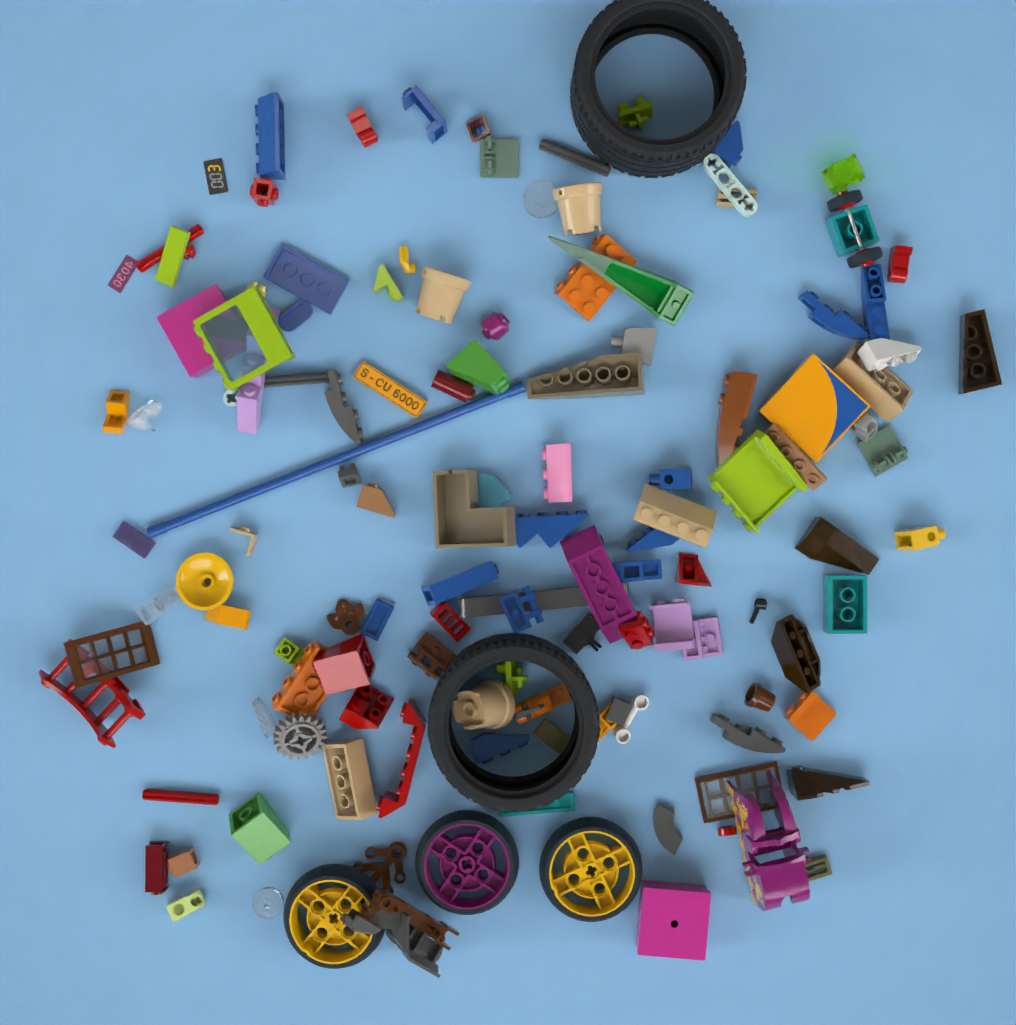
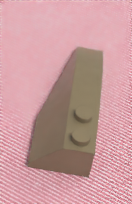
(597, 378)

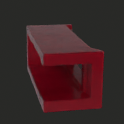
(156, 867)

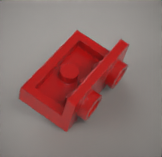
(638, 633)

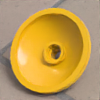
(192, 581)

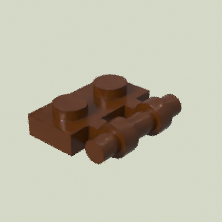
(435, 651)

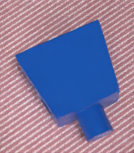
(681, 479)

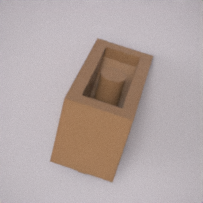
(375, 500)

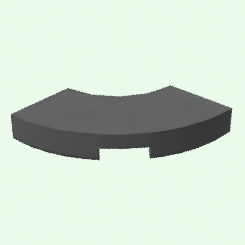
(665, 829)

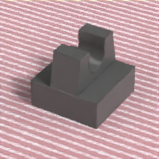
(349, 477)

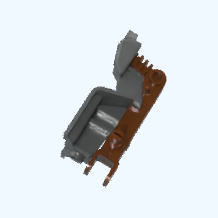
(404, 927)

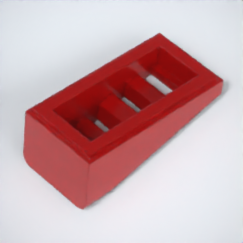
(438, 609)

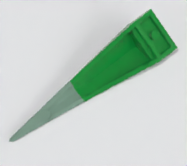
(655, 293)

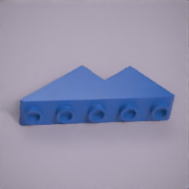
(548, 527)

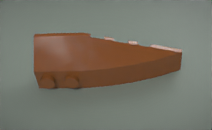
(733, 409)

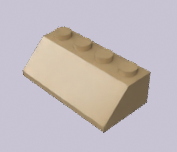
(878, 388)
(675, 515)
(349, 779)

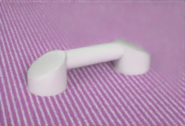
(639, 702)

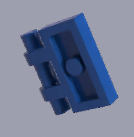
(515, 611)

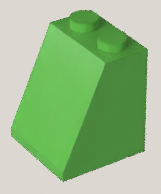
(479, 369)
(258, 829)

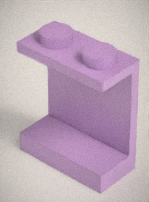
(673, 625)

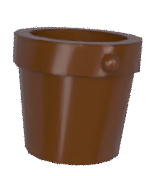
(759, 697)

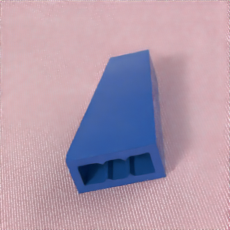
(460, 583)

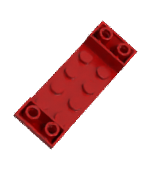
(392, 801)

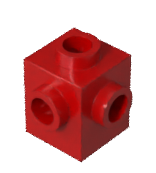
(259, 187)

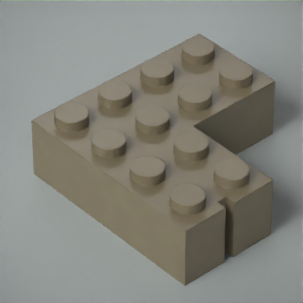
(459, 518)

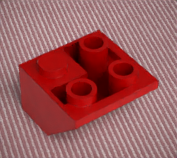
(366, 708)

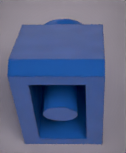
(730, 146)

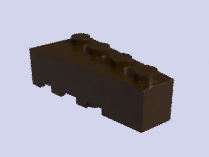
(976, 354)

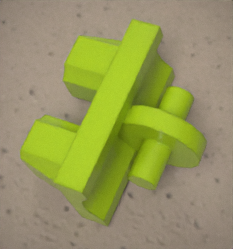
(636, 115)
(514, 675)

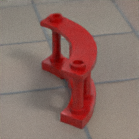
(131, 707)

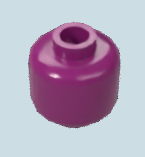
(495, 326)

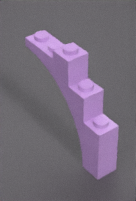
(250, 400)

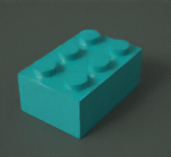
(845, 604)

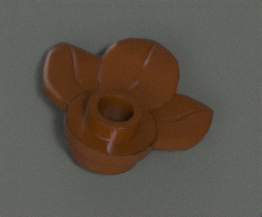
(344, 614)

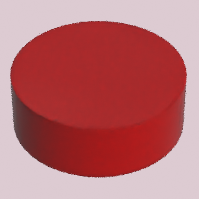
(727, 831)

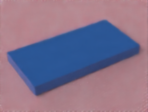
(306, 279)

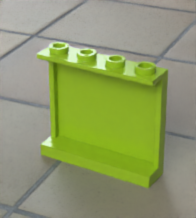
(755, 480)

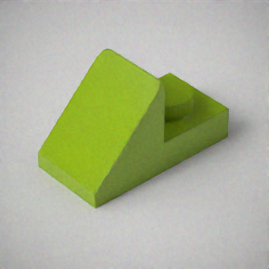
(385, 281)

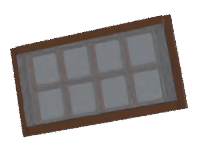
(111, 653)
(716, 799)

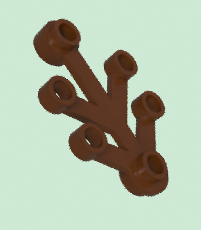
(382, 868)

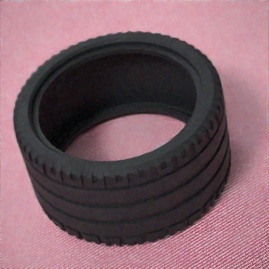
(701, 29)
(524, 791)

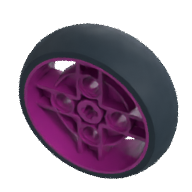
(436, 841)

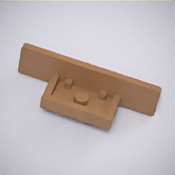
(799, 461)

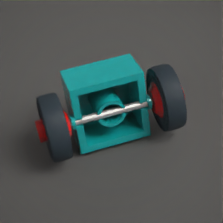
(853, 229)

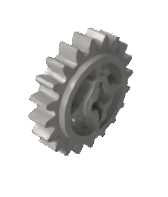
(303, 735)

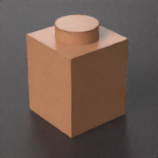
(183, 862)

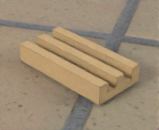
(719, 203)

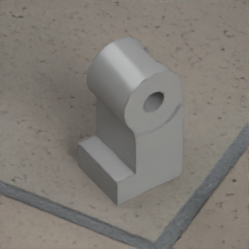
(865, 427)

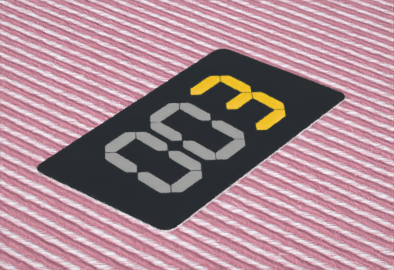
(215, 176)

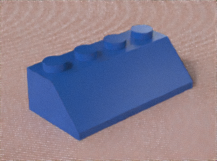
(271, 137)

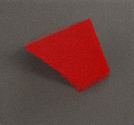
(690, 571)

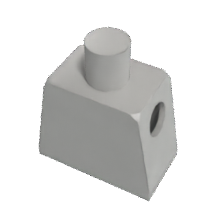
(636, 340)

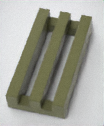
(820, 874)

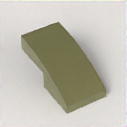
(552, 735)

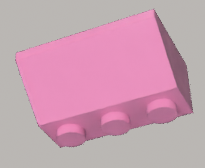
(557, 473)

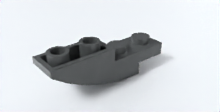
(344, 415)
(752, 740)

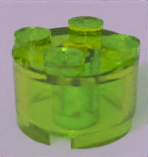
(843, 173)

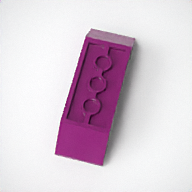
(598, 581)

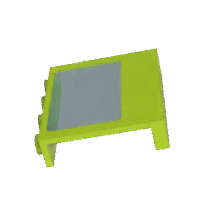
(243, 338)

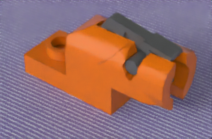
(541, 703)

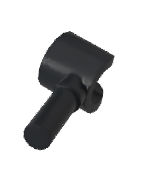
(759, 604)

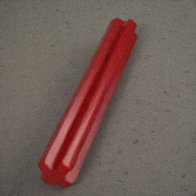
(155, 257)
(180, 797)

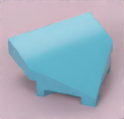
(491, 491)

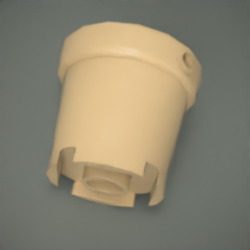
(579, 207)
(440, 294)
(485, 706)

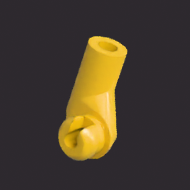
(404, 260)

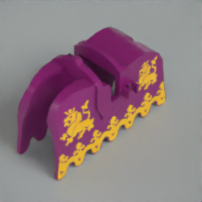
(776, 878)

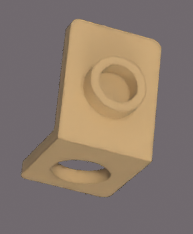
(246, 531)

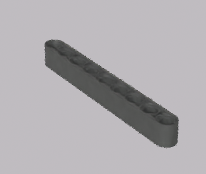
(546, 599)

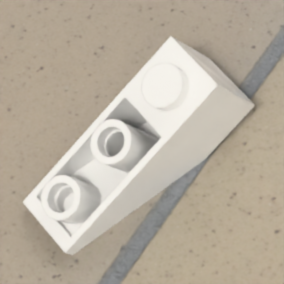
(885, 352)

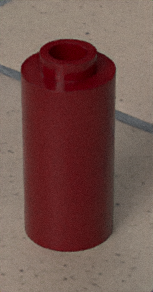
(453, 386)

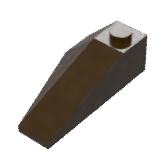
(832, 546)
(811, 783)

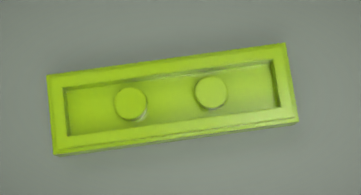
(172, 256)

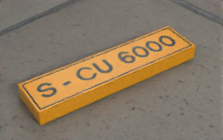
(390, 389)

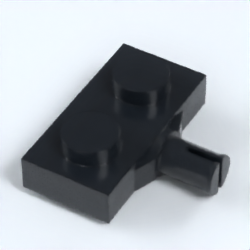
(583, 635)

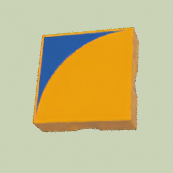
(814, 407)

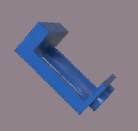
(438, 124)

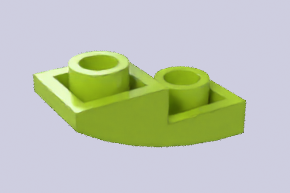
(289, 651)

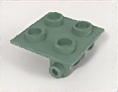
(498, 158)
(883, 451)

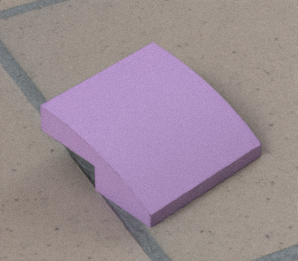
(707, 639)

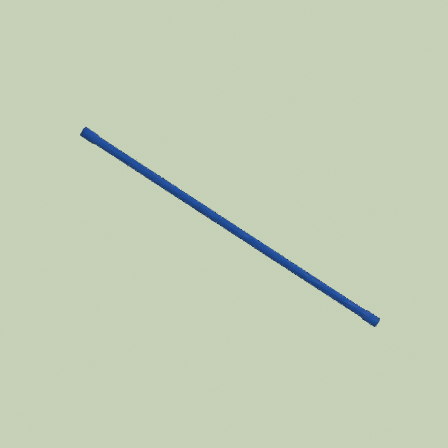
(164, 527)

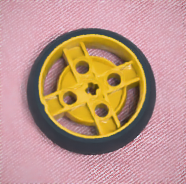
(622, 854)
(307, 893)

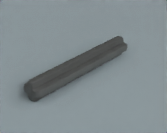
(574, 157)
(297, 379)

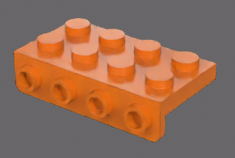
(584, 287)
(302, 687)

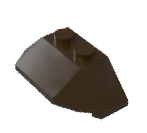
(796, 653)

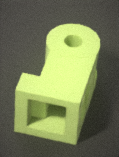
(185, 904)

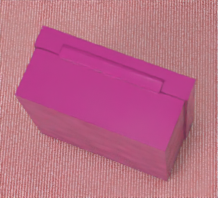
(179, 329)
(673, 920)

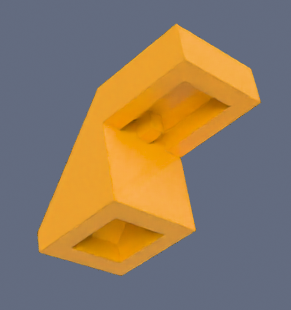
(117, 410)
(229, 616)

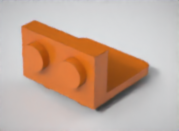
(810, 714)

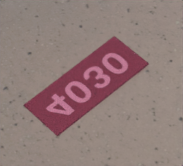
(123, 274)

